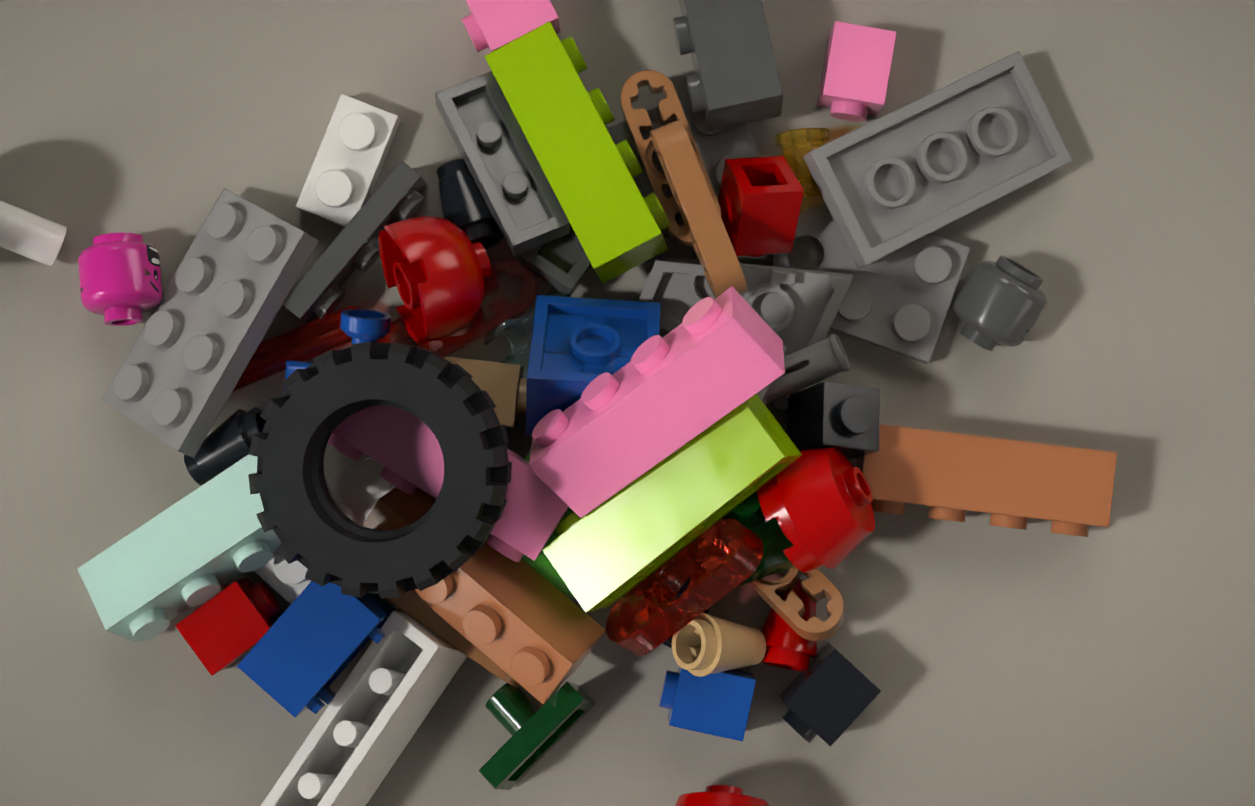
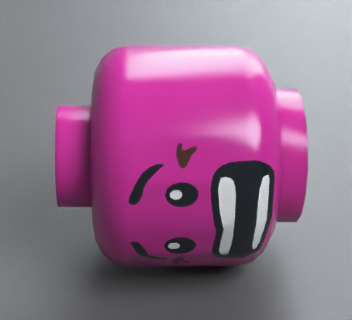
(120, 278)

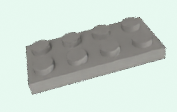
(937, 159)
(209, 322)

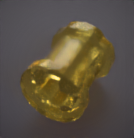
(797, 144)

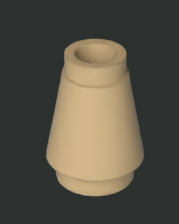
(716, 646)

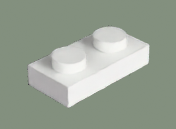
(348, 161)

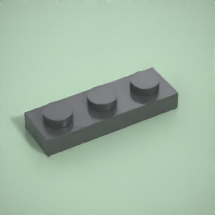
(502, 163)
(356, 245)

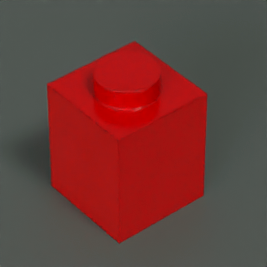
(760, 205)
(230, 624)

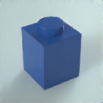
(709, 703)

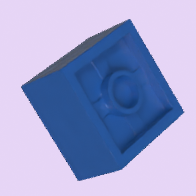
(577, 343)
(314, 645)

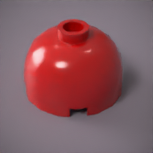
(435, 275)

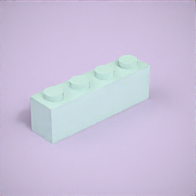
(181, 556)

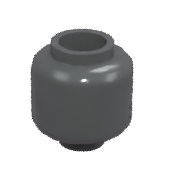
(999, 303)

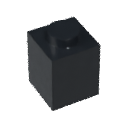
(836, 418)
(827, 697)

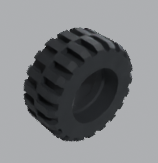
(295, 485)

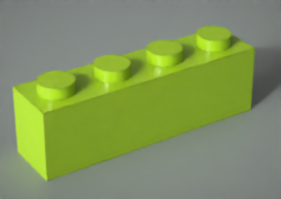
(577, 152)
(669, 505)

